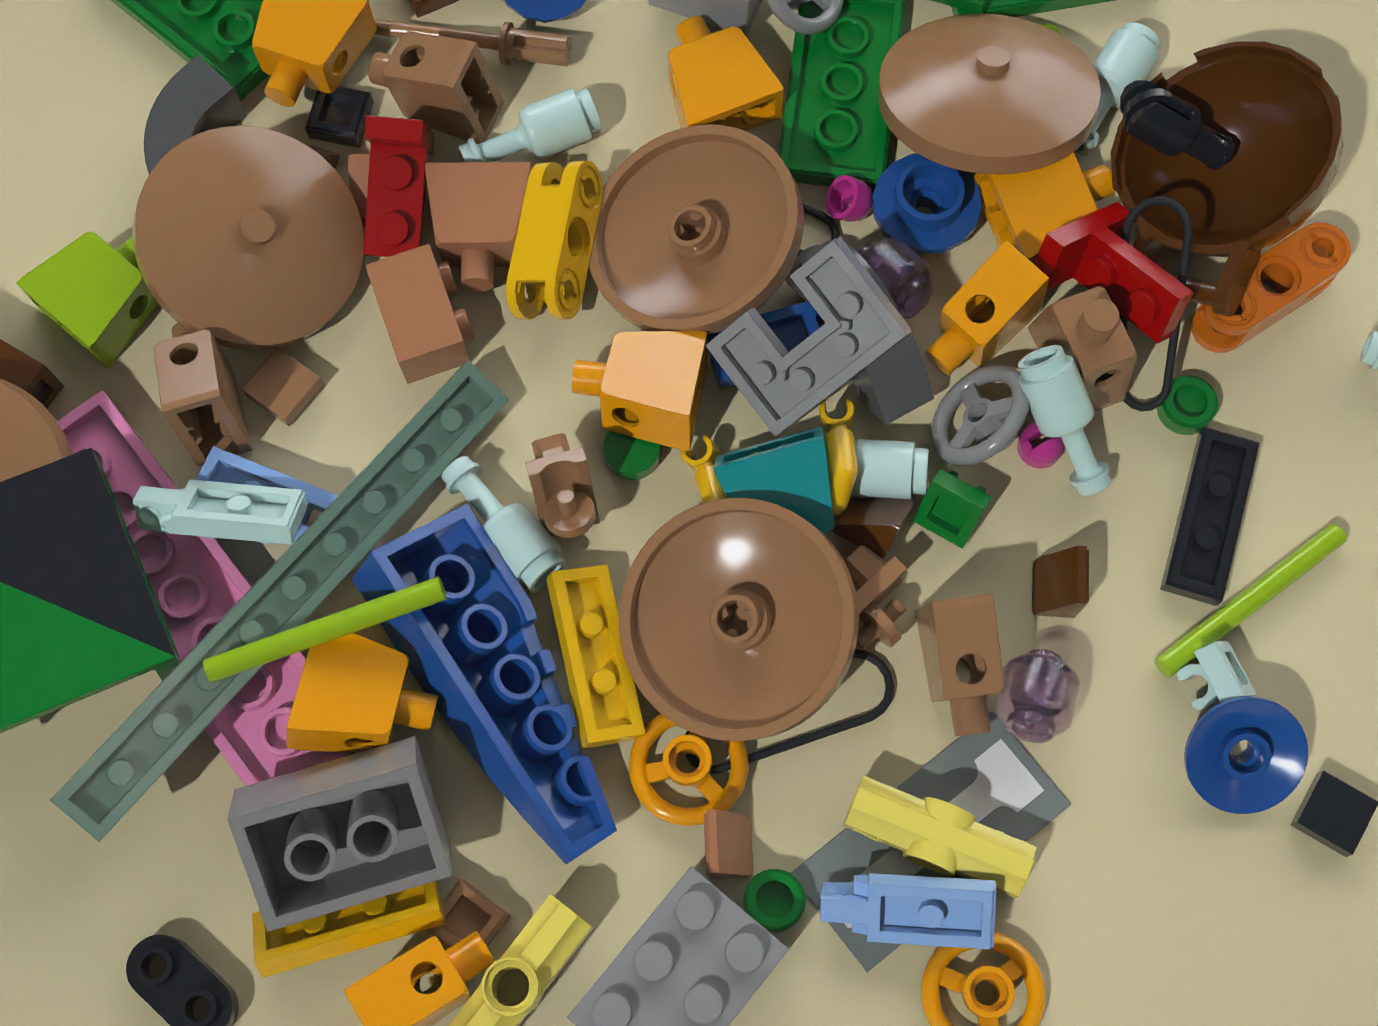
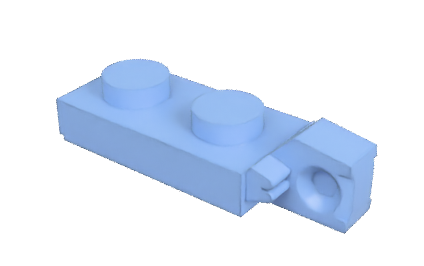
(914, 909)

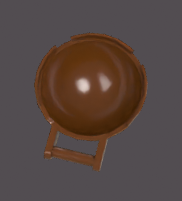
(1280, 170)

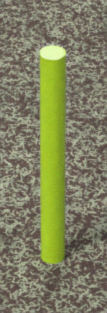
(1251, 599)
(324, 629)

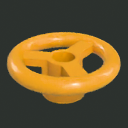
(645, 774)
(1001, 978)

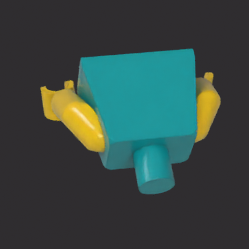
(798, 471)

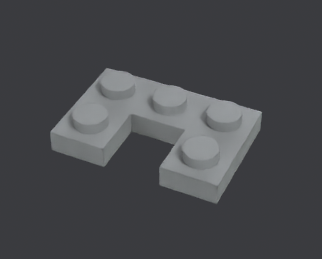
(855, 333)

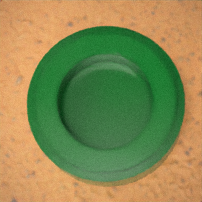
(1189, 405)
(630, 456)
(775, 900)

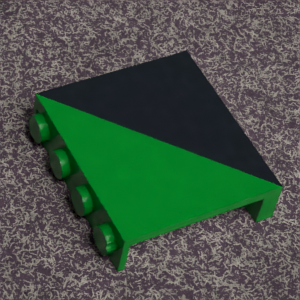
(71, 593)

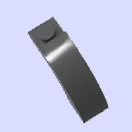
(188, 105)
(897, 378)

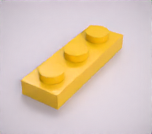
(593, 656)
(346, 929)

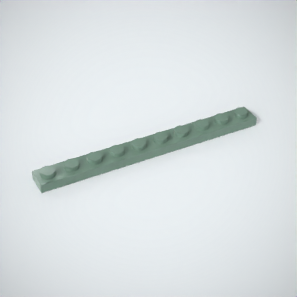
(279, 601)

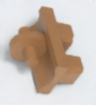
(562, 487)
(874, 583)

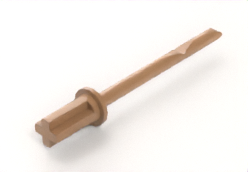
(511, 42)

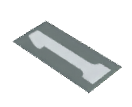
(976, 772)

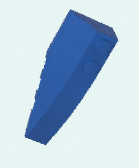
(492, 676)

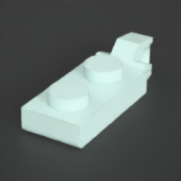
(222, 511)

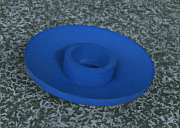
(1263, 772)

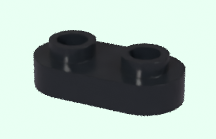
(181, 984)

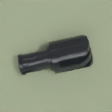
(1172, 125)

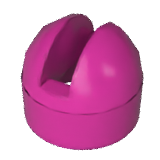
(849, 191)
(1042, 455)

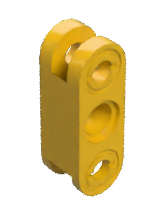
(554, 239)

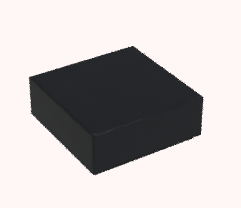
(339, 116)
(1334, 813)

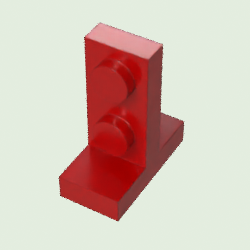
(395, 184)
(1098, 256)

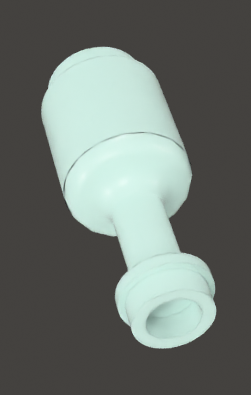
(1124, 58)
(542, 128)
(1062, 410)
(890, 469)
(512, 528)

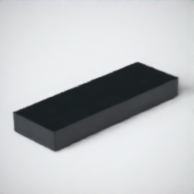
(1210, 516)

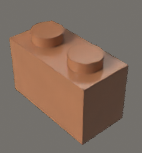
(418, 312)

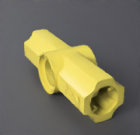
(940, 836)
(540, 953)

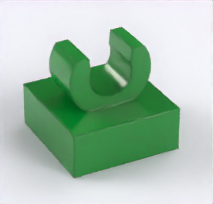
(951, 508)

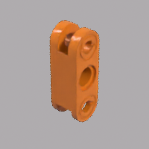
(1298, 270)

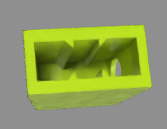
(92, 294)

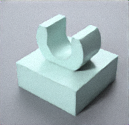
(1221, 671)

